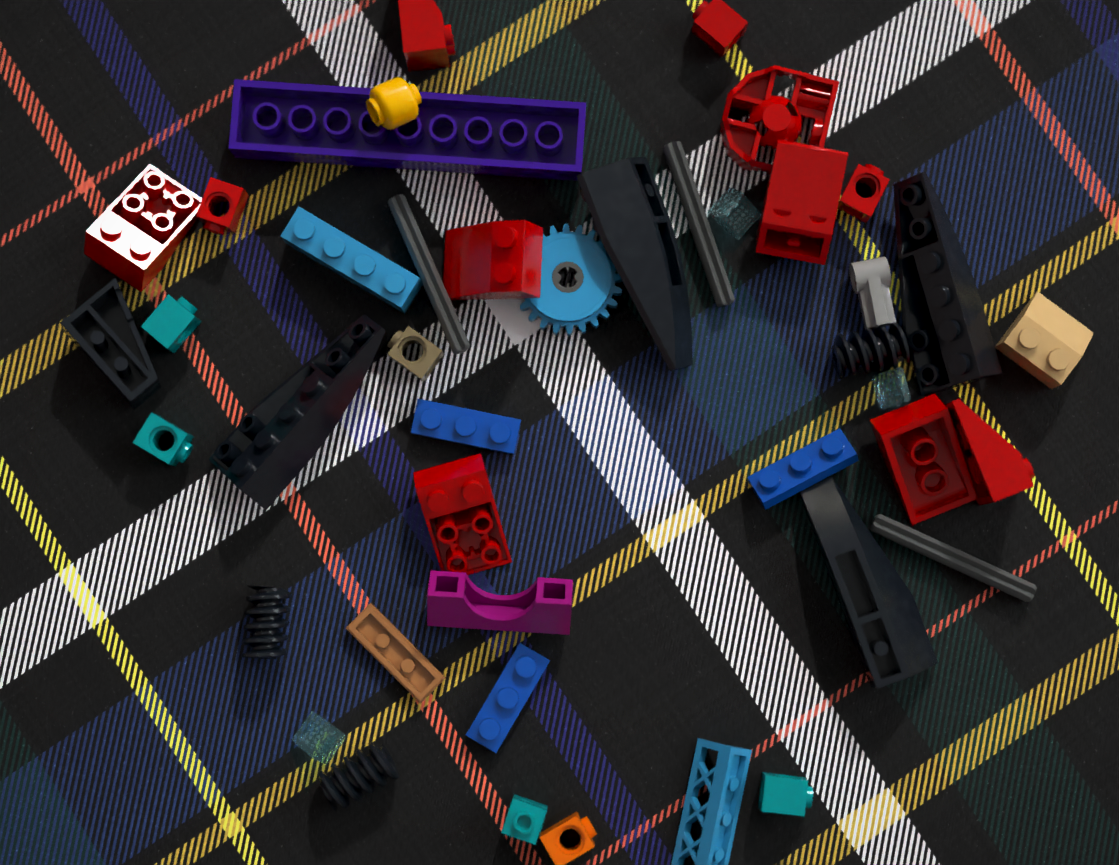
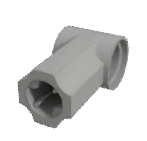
(872, 282)

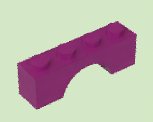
(461, 604)

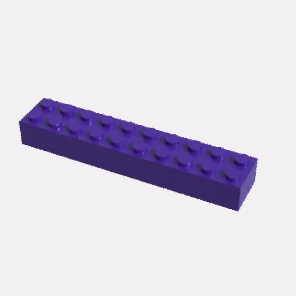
(447, 136)

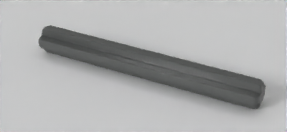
(698, 224)
(428, 274)
(953, 558)

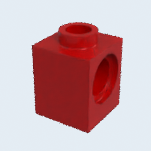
(718, 25)
(217, 192)
(856, 205)

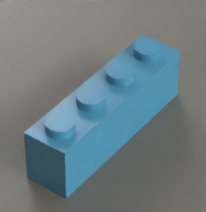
(351, 259)

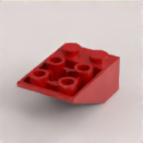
(801, 202)
(142, 227)
(462, 516)

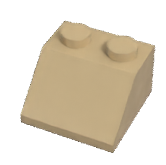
(1045, 341)

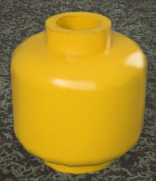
(393, 103)

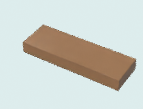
(395, 653)

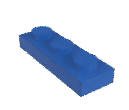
(466, 426)
(802, 468)
(507, 697)

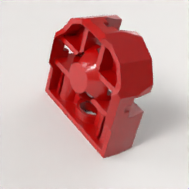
(810, 98)

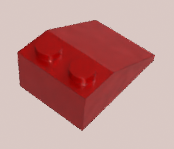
(424, 35)
(493, 261)
(924, 458)
(991, 460)

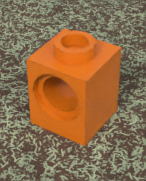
(560, 853)

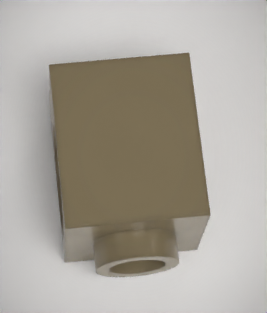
(425, 364)

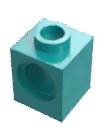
(172, 322)
(149, 438)
(784, 794)
(524, 819)

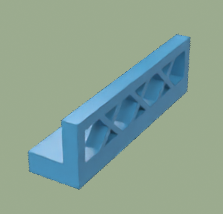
(721, 811)

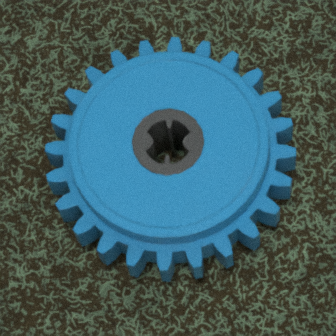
(593, 282)

